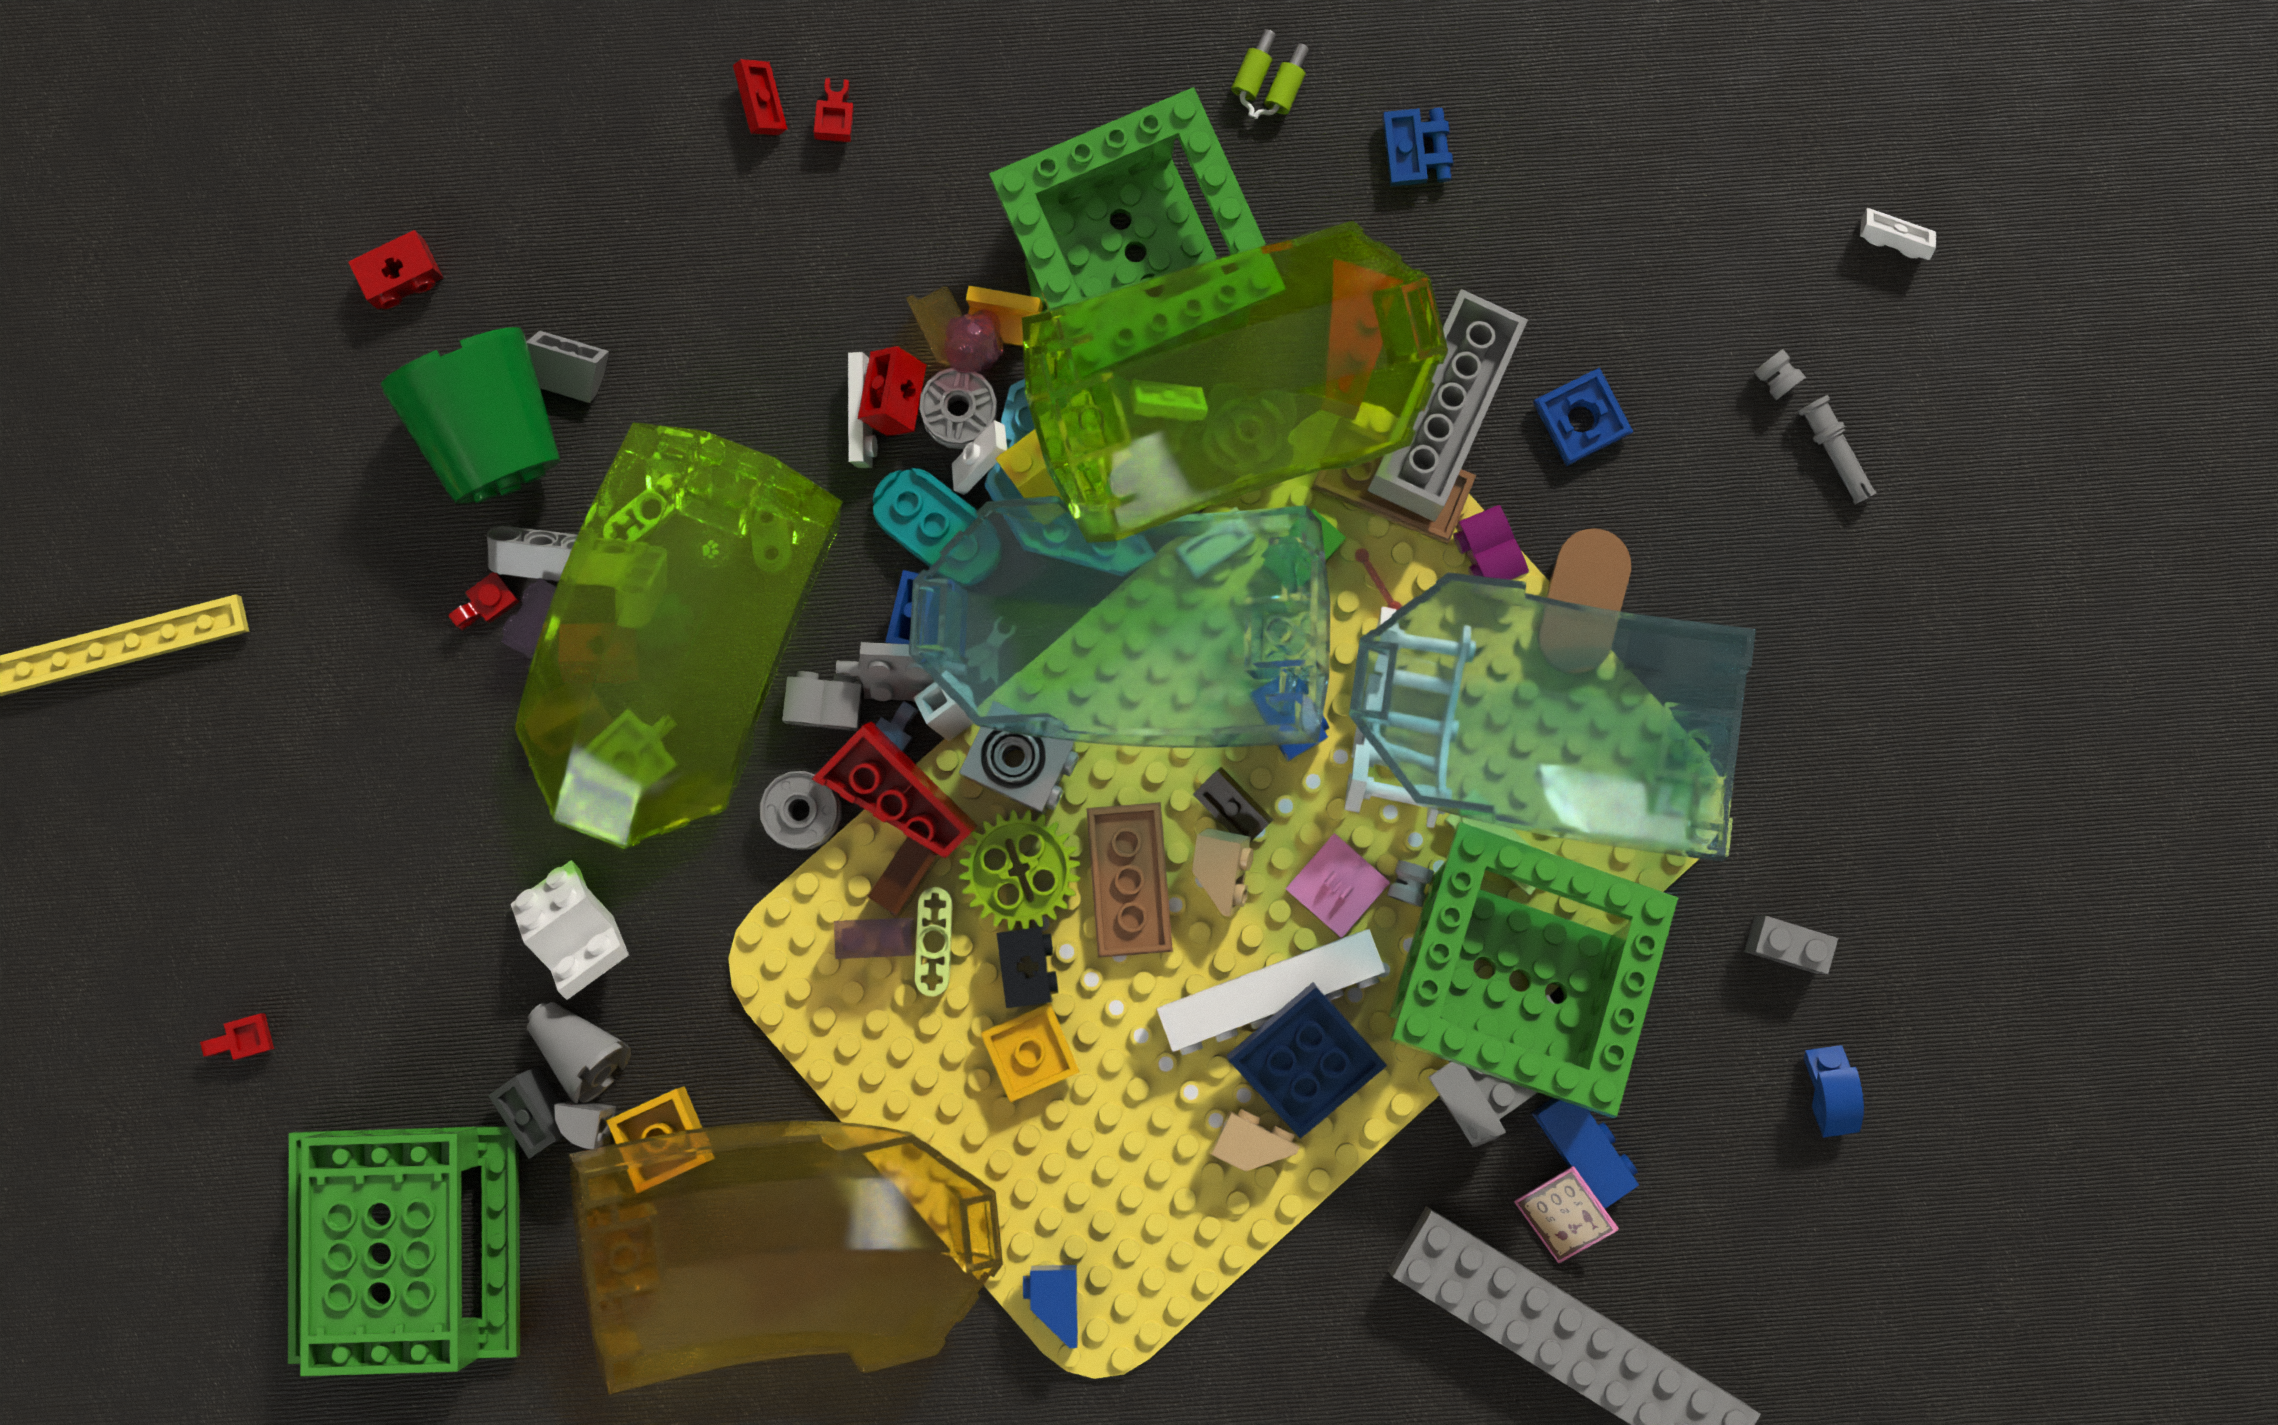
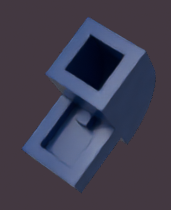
(1837, 1093)

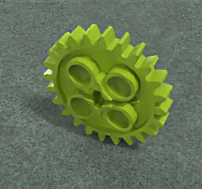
(1051, 857)

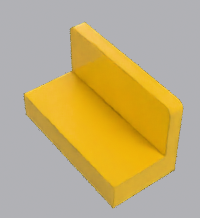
(1008, 307)

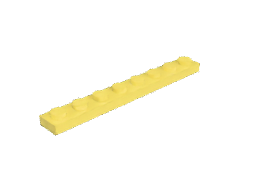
(122, 644)

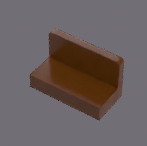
(903, 877)

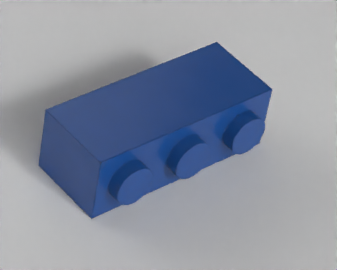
(1588, 1149)

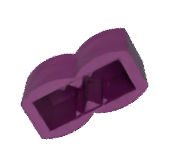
(1490, 545)

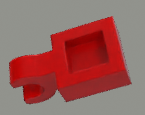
(488, 599)
(242, 1038)

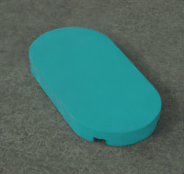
(920, 512)

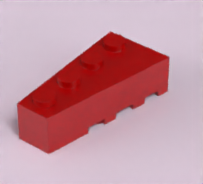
(895, 790)

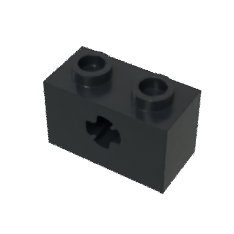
(1017, 987)

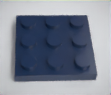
(1306, 1060)

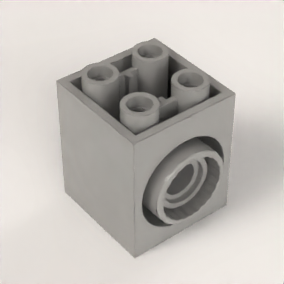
(1034, 781)

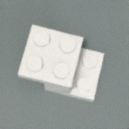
(568, 929)

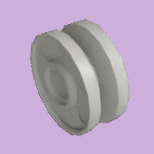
(948, 388)
(778, 816)

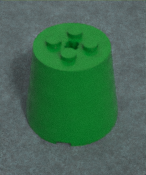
(477, 415)

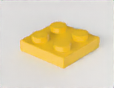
(1030, 1052)

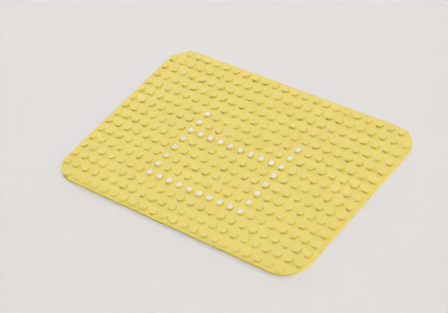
(1119, 1156)

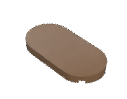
(1591, 570)

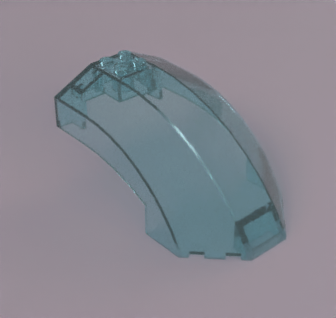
(1140, 641)
(1558, 715)

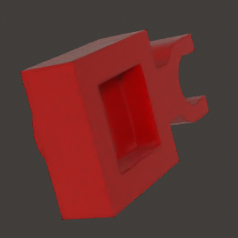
(834, 116)

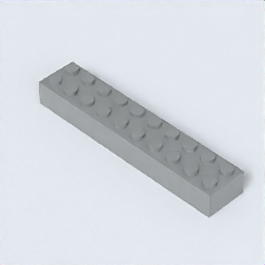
(1557, 1330)

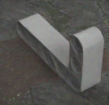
(528, 552)

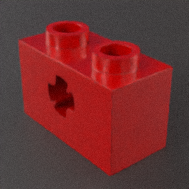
(378, 268)
(892, 391)

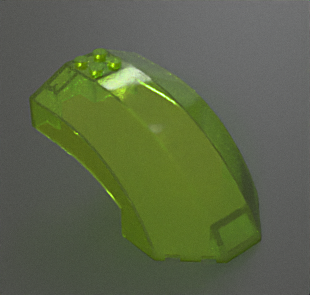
(1230, 377)
(669, 631)

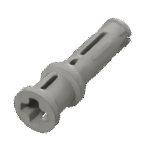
(1829, 433)

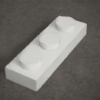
(861, 441)

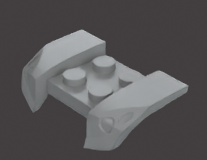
(1478, 1099)

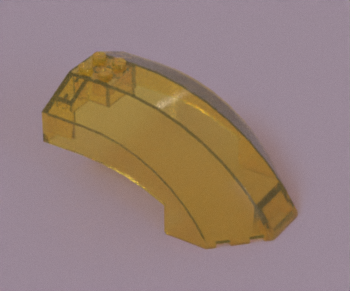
(776, 1247)

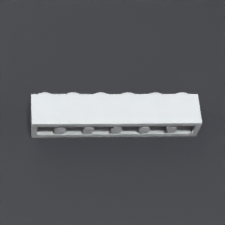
(1267, 990)

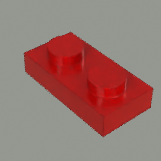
(760, 97)

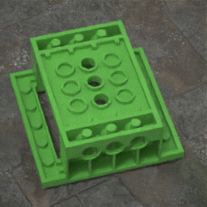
(1070, 191)
(1561, 1050)
(331, 1238)

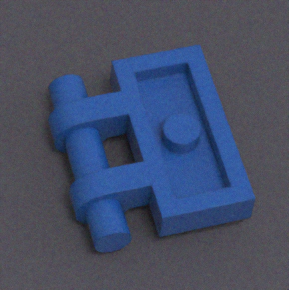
(1406, 147)

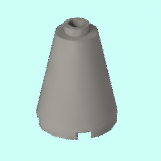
(577, 1050)

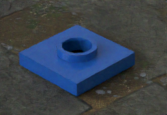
(1594, 394)

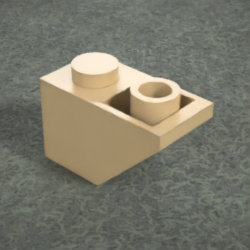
(1221, 867)
(1249, 1144)

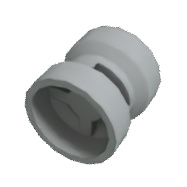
(1788, 376)
(1410, 883)

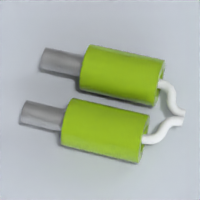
(1285, 84)

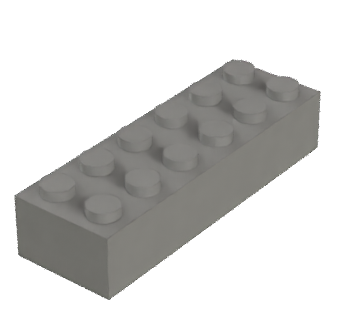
(1479, 350)

